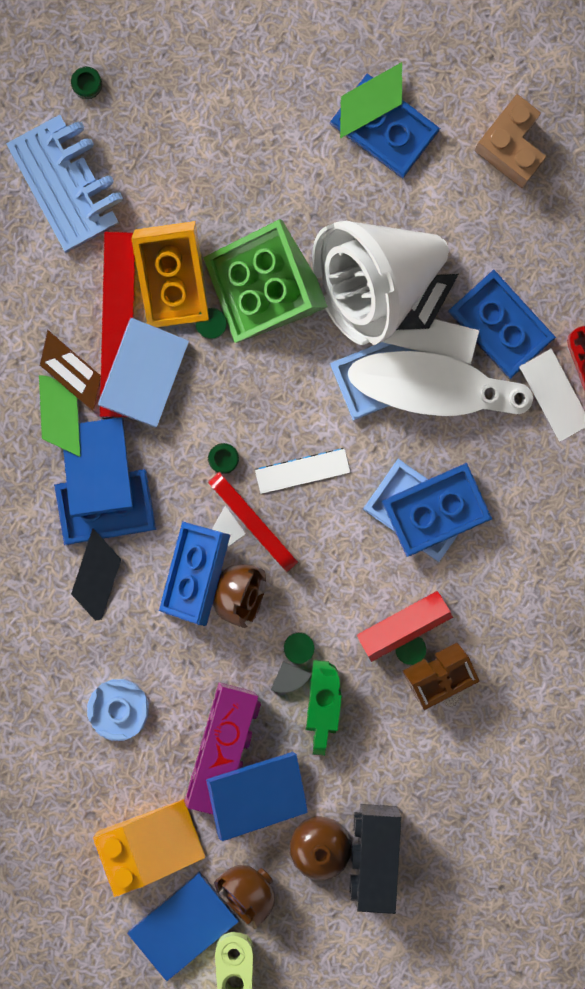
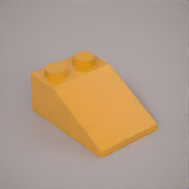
(170, 274)
(148, 847)

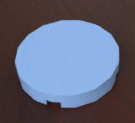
(126, 701)

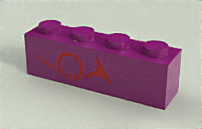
(222, 741)

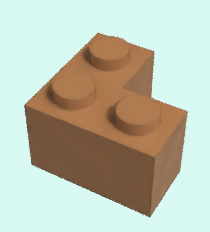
(505, 142)

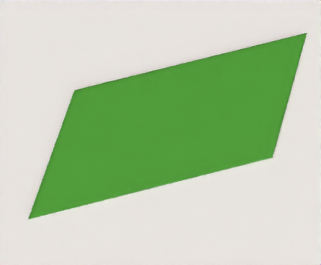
(371, 100)
(59, 415)

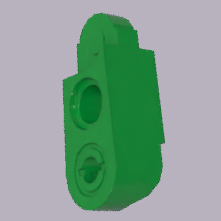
(323, 704)

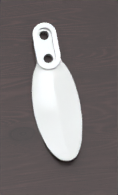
(434, 384)

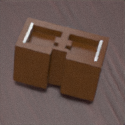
(441, 678)

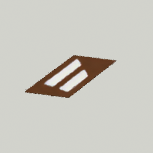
(70, 370)

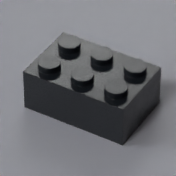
(375, 858)

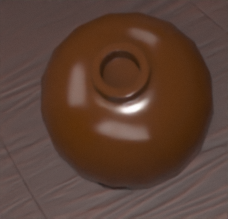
(237, 594)
(320, 848)
(248, 893)

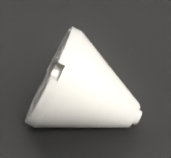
(374, 275)

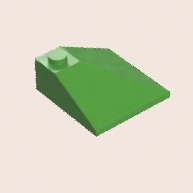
(264, 282)

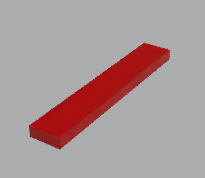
(117, 301)

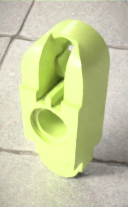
(239, 966)

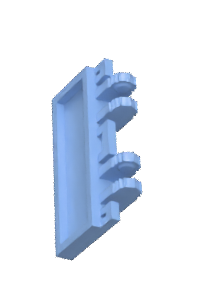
(62, 186)

